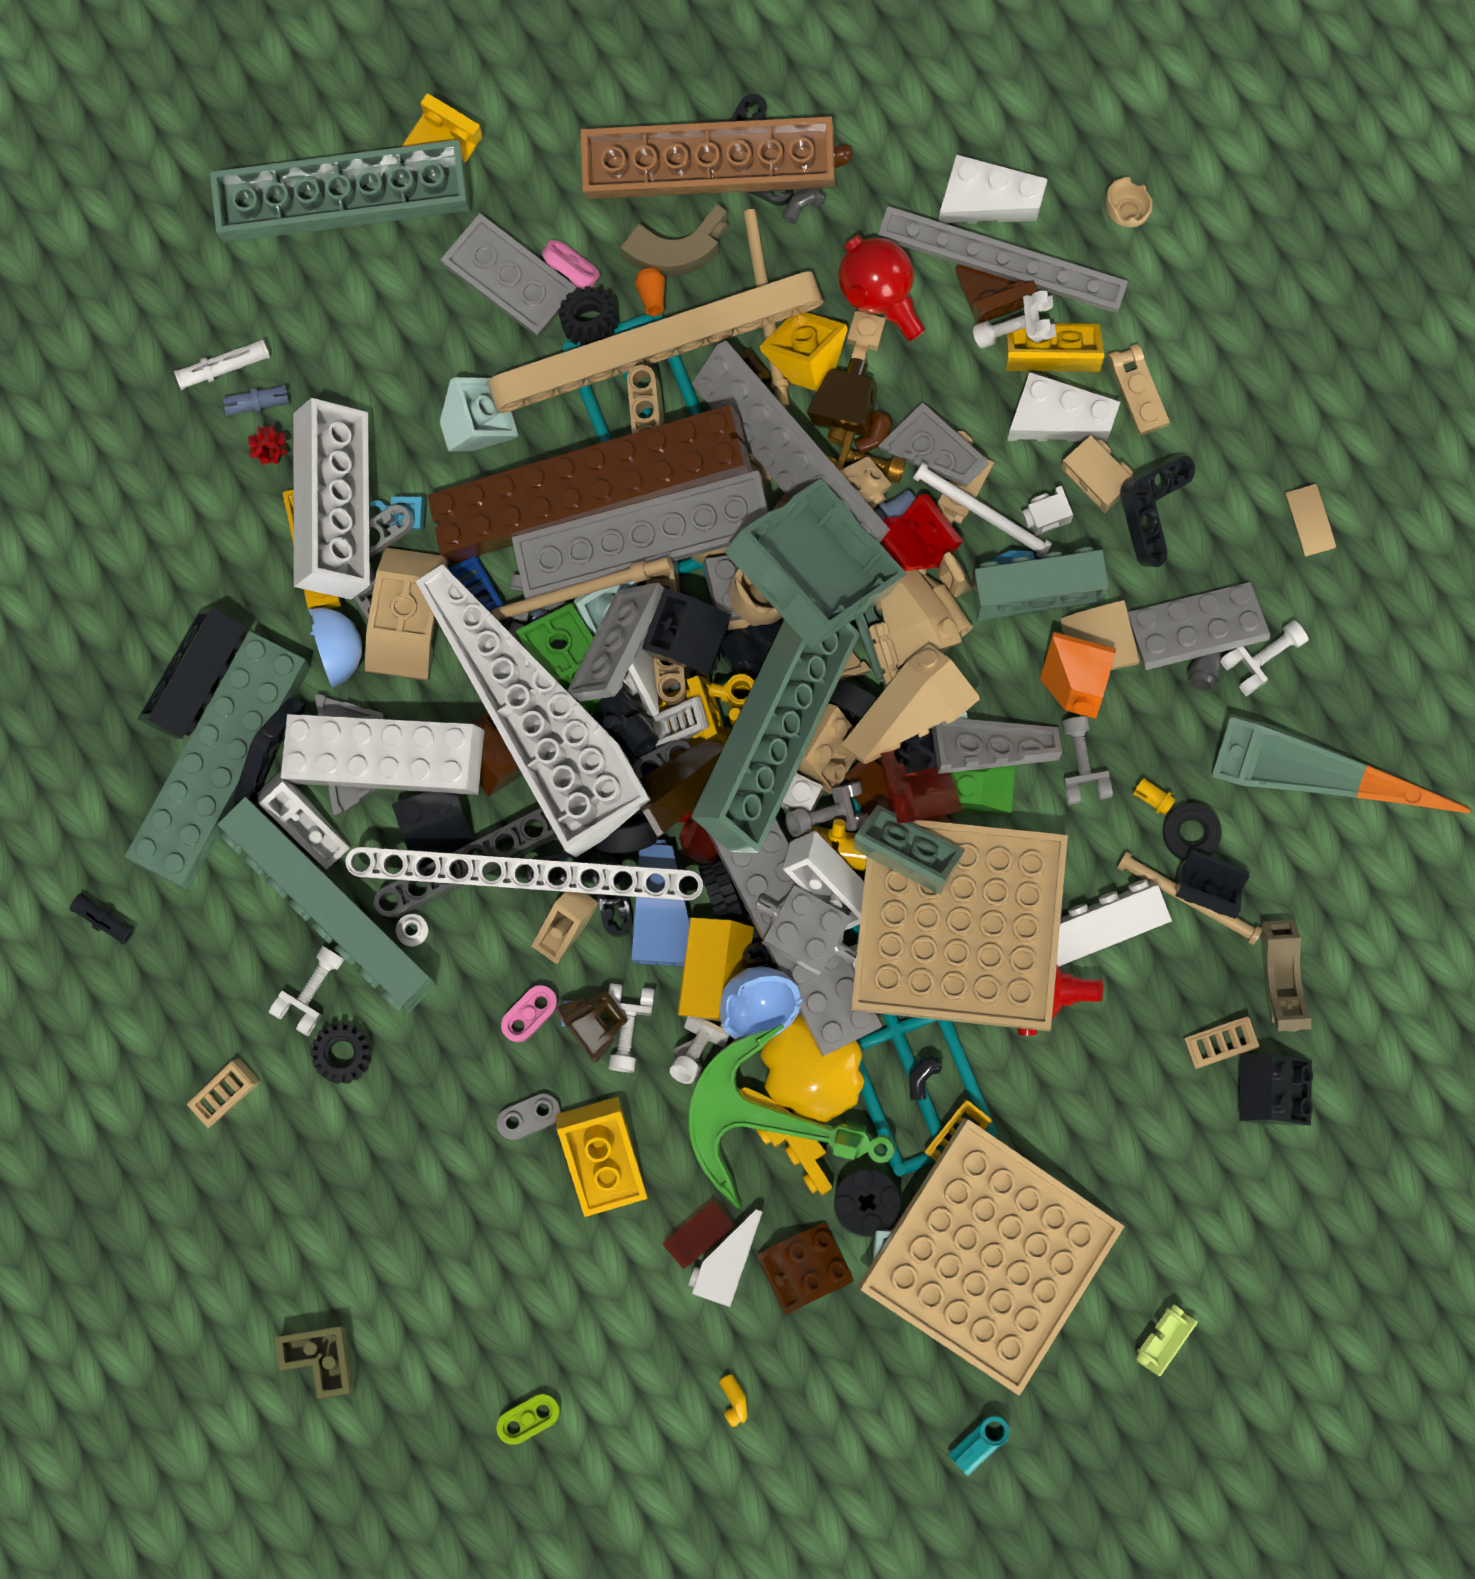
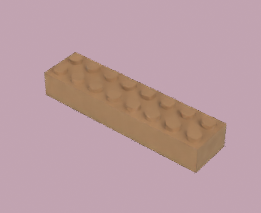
(708, 158)

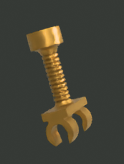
(893, 468)

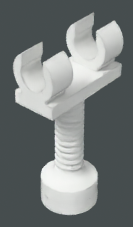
(1036, 329)
(1293, 635)
(327, 961)
(622, 1059)
(685, 1067)

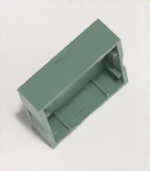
(815, 563)

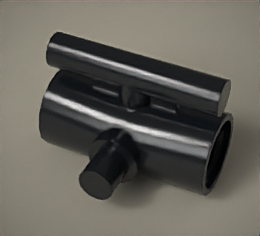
(626, 725)

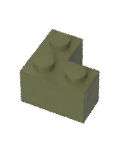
(324, 1352)

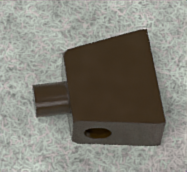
(845, 400)

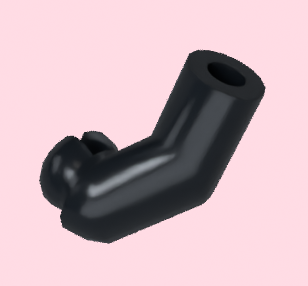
(920, 1073)

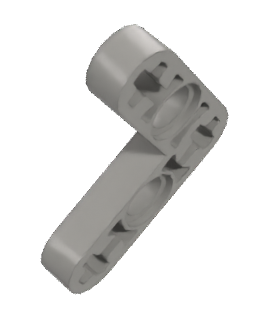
(386, 540)

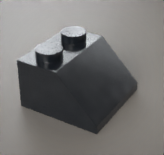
(433, 823)

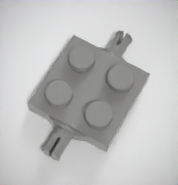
(806, 930)

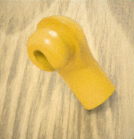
(737, 1399)

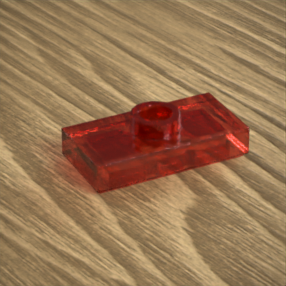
(698, 1235)

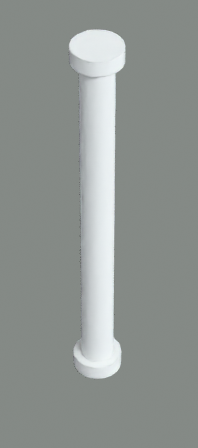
(982, 510)

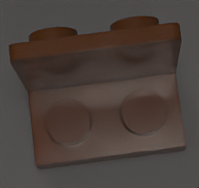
(992, 295)
(805, 1268)

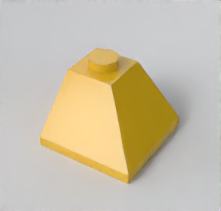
(805, 348)

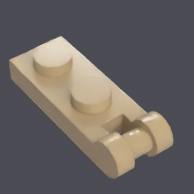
(1139, 390)

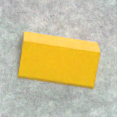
(1070, 350)
(710, 961)

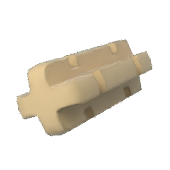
(884, 651)

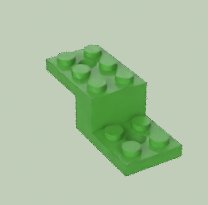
(561, 663)

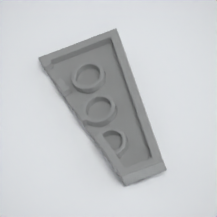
(990, 744)

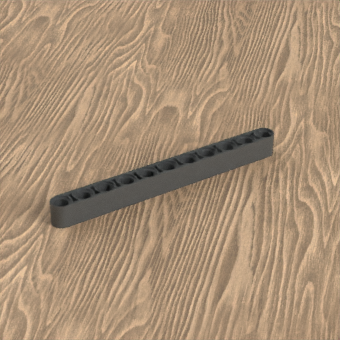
(489, 845)

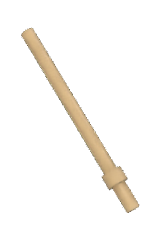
(638, 572)

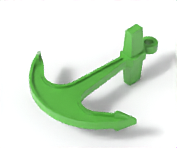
(720, 1106)

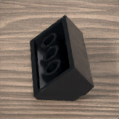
(192, 673)

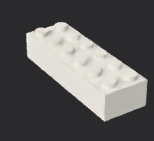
(331, 499)
(382, 754)

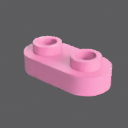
(571, 264)
(529, 1014)

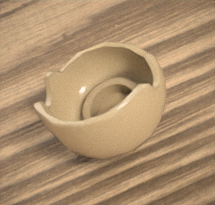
(1128, 203)

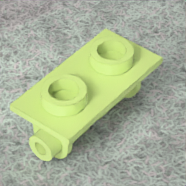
(1162, 1347)

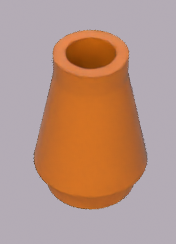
(651, 288)

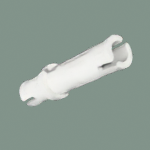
(221, 364)

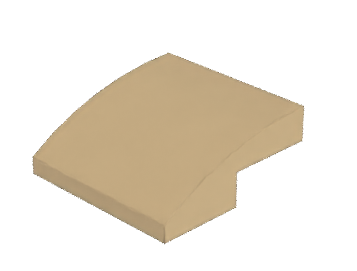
(1105, 626)

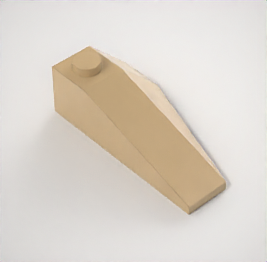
(916, 618)
(918, 698)

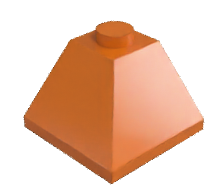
(1077, 673)

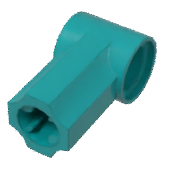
(977, 1446)

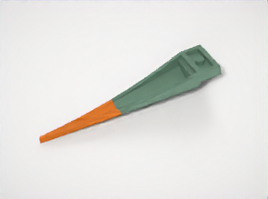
(1275, 759)

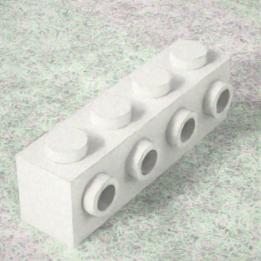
(1111, 920)

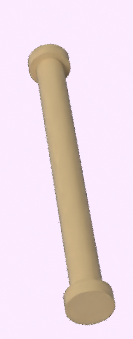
(1170, 887)

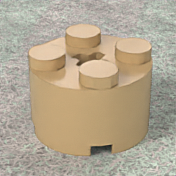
(750, 602)

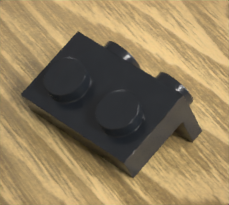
(1211, 883)

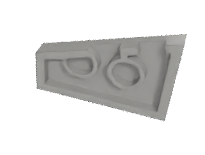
(932, 441)

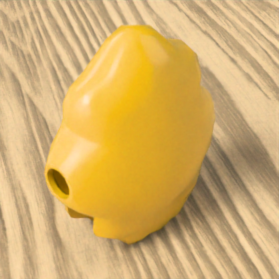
(806, 1081)

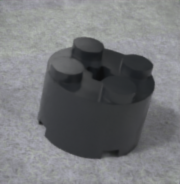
(865, 1184)

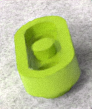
(528, 1419)

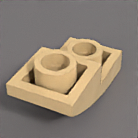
(1310, 520)

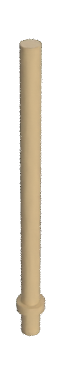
(779, 383)

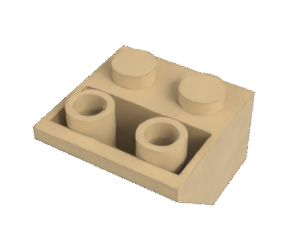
(825, 758)

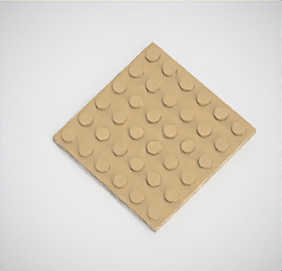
(977, 948)
(991, 1256)

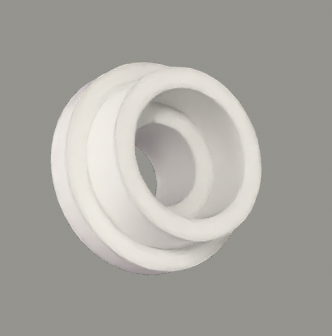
(416, 939)

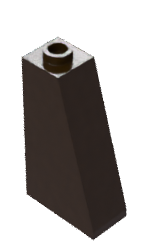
(680, 783)

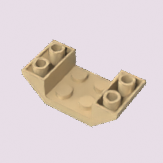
(400, 617)

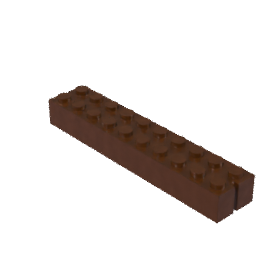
(587, 482)

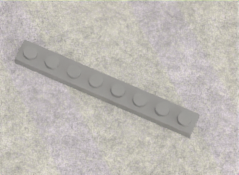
(1003, 259)

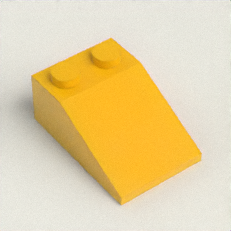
(601, 1156)

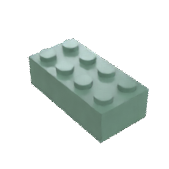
(1039, 584)

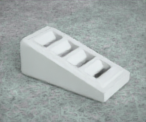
(662, 727)

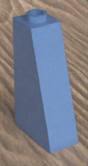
(659, 923)

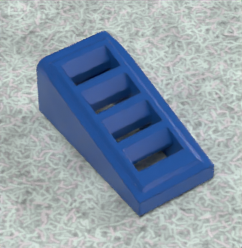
(490, 601)

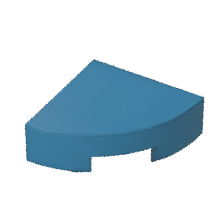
(1010, 555)

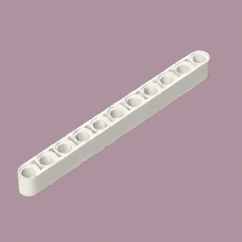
(509, 868)

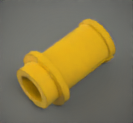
(1154, 796)

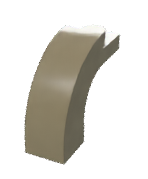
(678, 256)
(1283, 976)

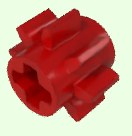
(267, 445)

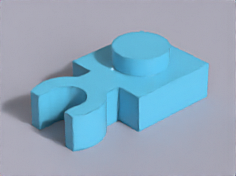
(415, 504)

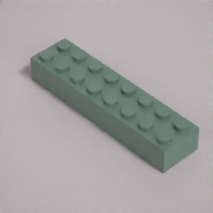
(339, 191)
(771, 737)
(206, 775)
(326, 904)

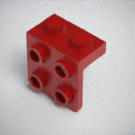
(920, 536)

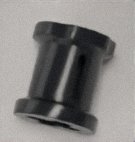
(757, 956)

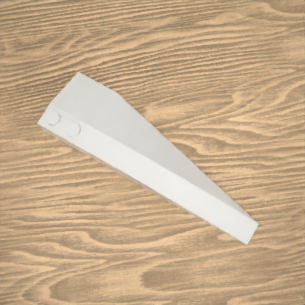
(557, 744)

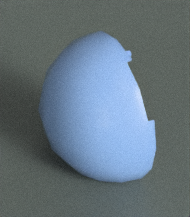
(337, 644)
(758, 1001)

